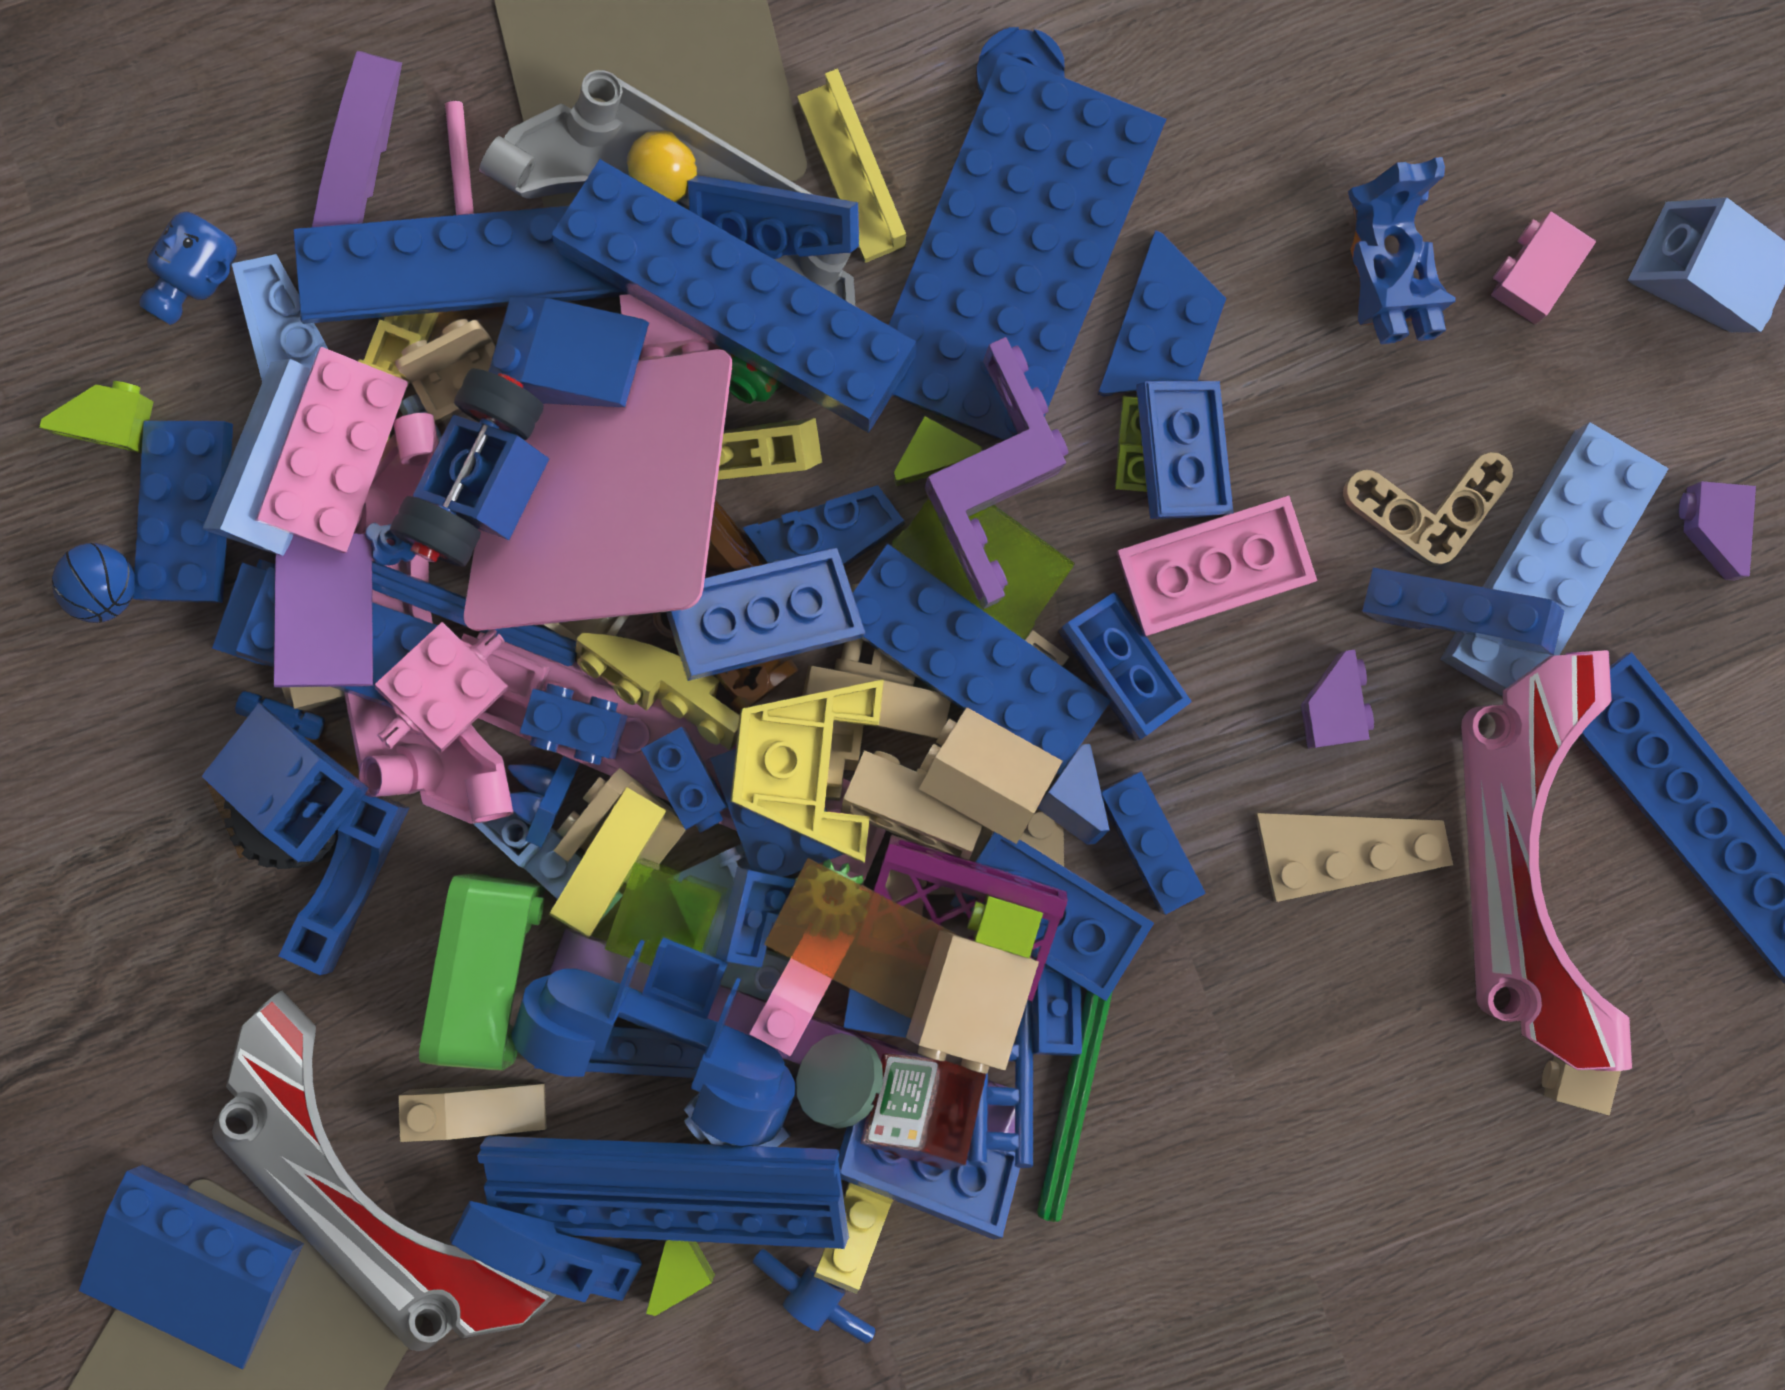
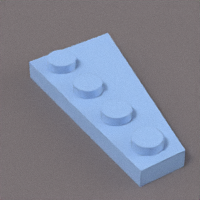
(274, 314)

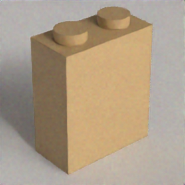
(988, 774)
(971, 1002)

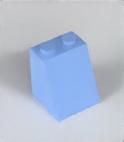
(1713, 263)

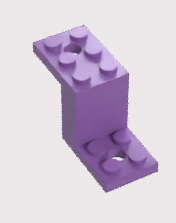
(997, 471)

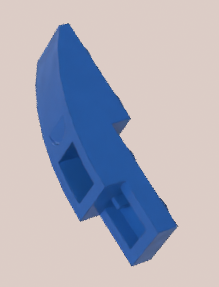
(542, 1257)

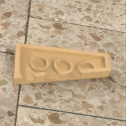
(1337, 852)

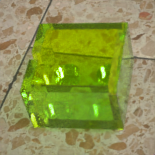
(661, 907)

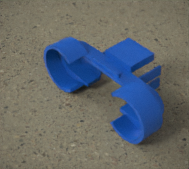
(739, 1079)

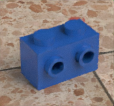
(589, 728)

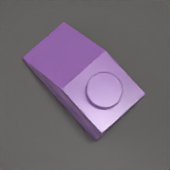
(1721, 525)

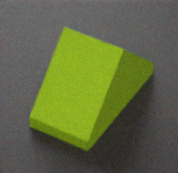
(932, 451)
(680, 1274)

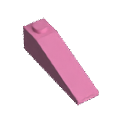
(790, 1006)

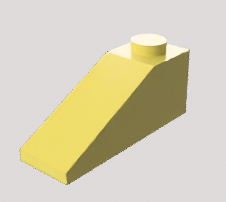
(769, 449)

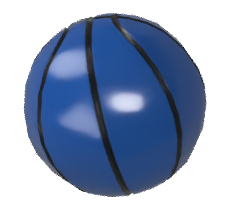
(93, 582)

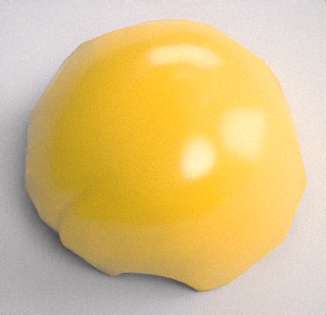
(662, 163)

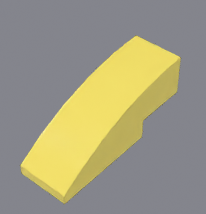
(607, 862)

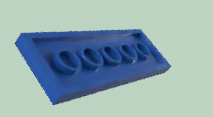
(973, 657)

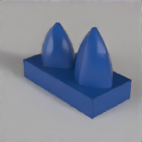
(545, 798)

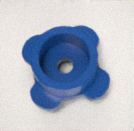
(383, 552)

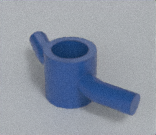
(813, 1299)

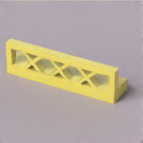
(852, 166)

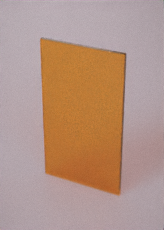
(855, 937)

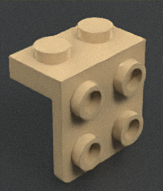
(442, 364)
(602, 797)

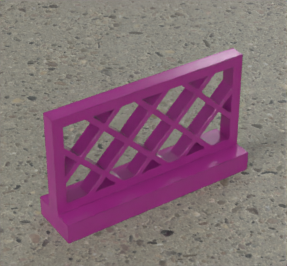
(975, 880)

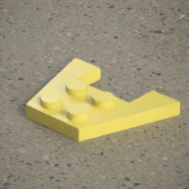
(786, 759)

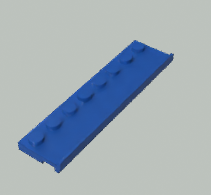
(436, 265)
(670, 1190)

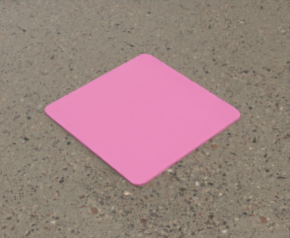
(618, 507)

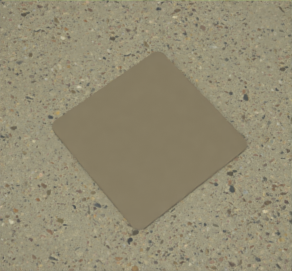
(693, 56)
(313, 1339)

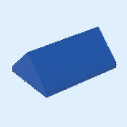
(1124, 666)

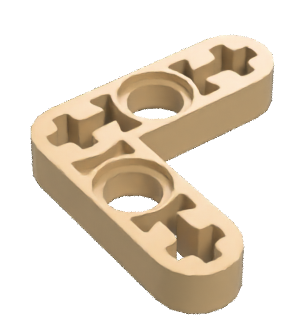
(1424, 521)

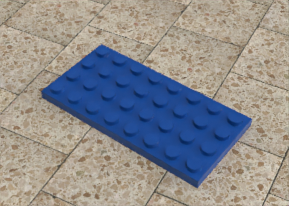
(1019, 239)

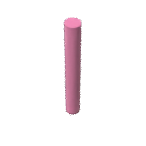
(459, 158)

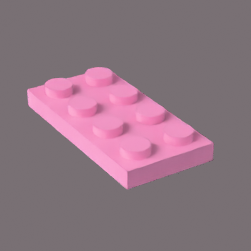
(332, 450)
(1216, 566)

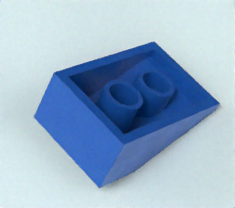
(569, 351)

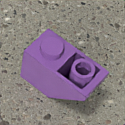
(1335, 705)

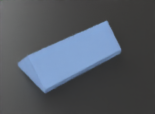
(254, 461)

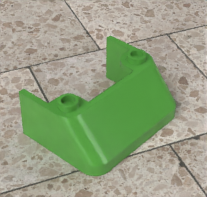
(478, 971)

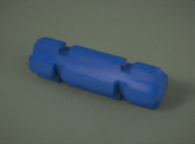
(306, 724)

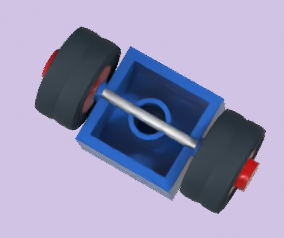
(477, 473)

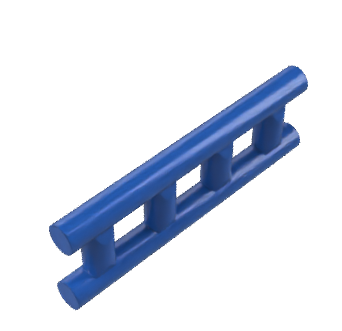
(1021, 1097)

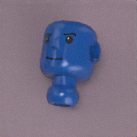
(190, 262)

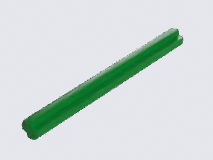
(1073, 1109)

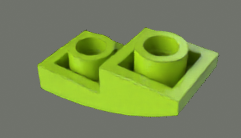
(1130, 458)

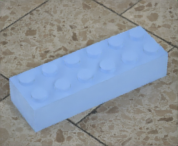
(1564, 545)

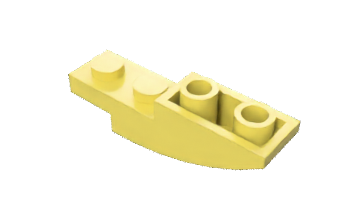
(647, 672)
(865, 1219)

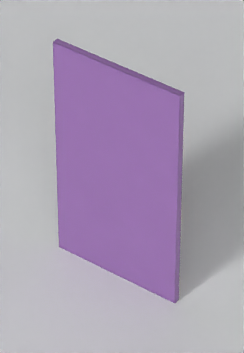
(323, 615)

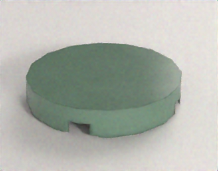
(839, 1080)

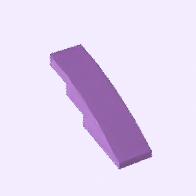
(357, 140)

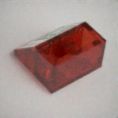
(924, 1110)

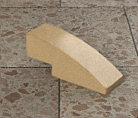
(902, 706)

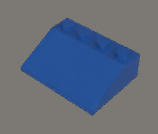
(189, 1265)

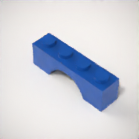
(1479, 611)
(334, 908)

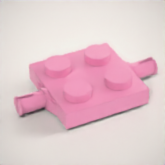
(441, 687)

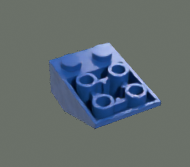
(284, 784)

